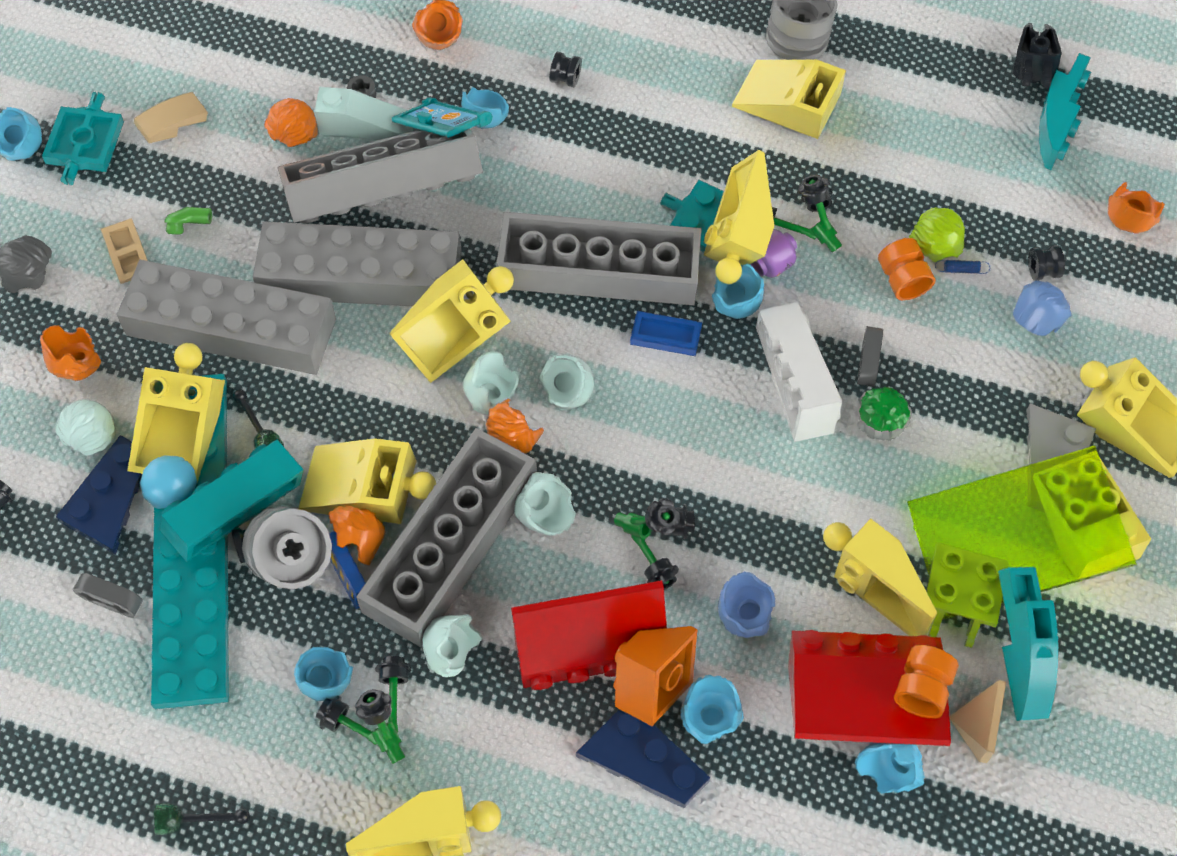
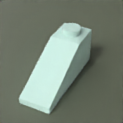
(356, 115)

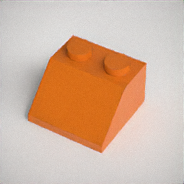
(654, 671)

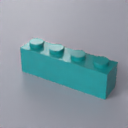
(230, 499)

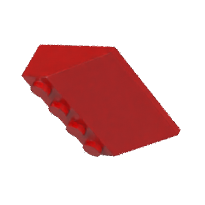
(582, 632)
(848, 686)

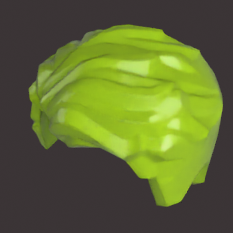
(939, 234)

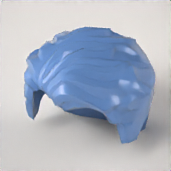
(1041, 308)
(746, 605)

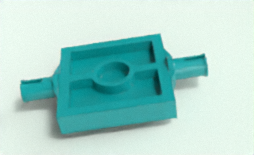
(83, 138)
(696, 209)

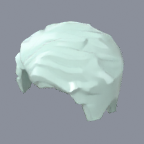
(567, 381)
(489, 382)
(86, 426)
(545, 504)
(448, 642)

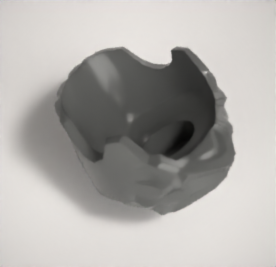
(23, 263)

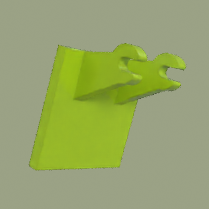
(965, 586)

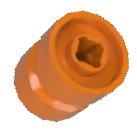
(907, 269)
(925, 681)

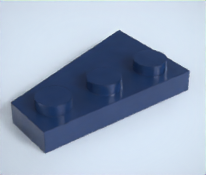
(104, 498)
(644, 757)

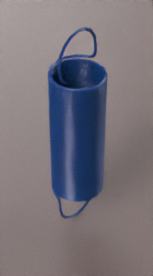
(960, 266)

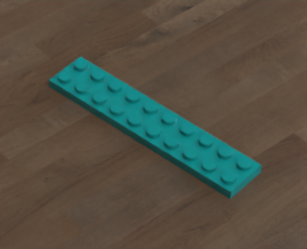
(192, 605)

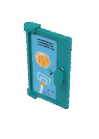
(442, 118)

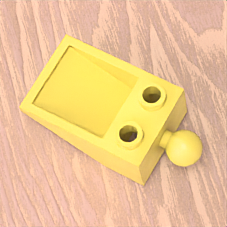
(742, 220)
(447, 327)
(1132, 412)
(172, 421)
(362, 478)
(882, 575)
(427, 826)

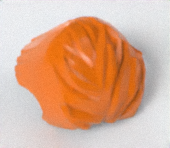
(438, 24)
(291, 122)
(1133, 210)
(69, 353)
(511, 427)
(358, 528)

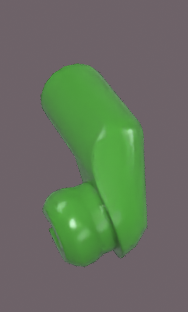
(187, 215)

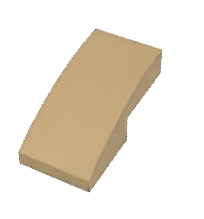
(165, 118)
(124, 248)

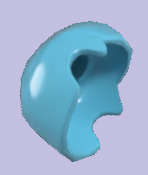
(486, 101)
(167, 481)
(322, 673)

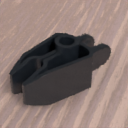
(1037, 56)

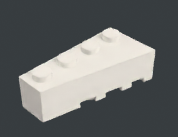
(799, 372)

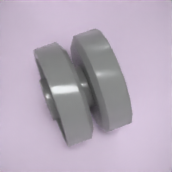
(308, 549)

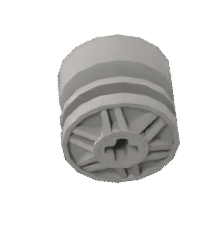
(800, 28)

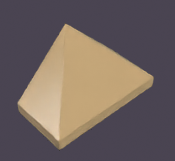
(980, 721)

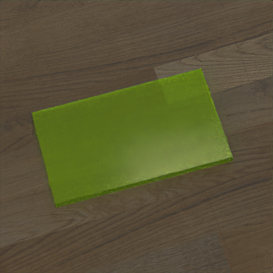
(1036, 516)

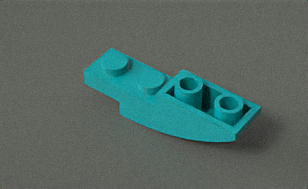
(1060, 111)
(1033, 654)

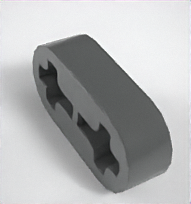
(870, 356)
(107, 595)

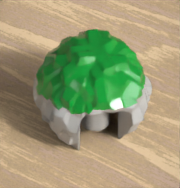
(883, 413)

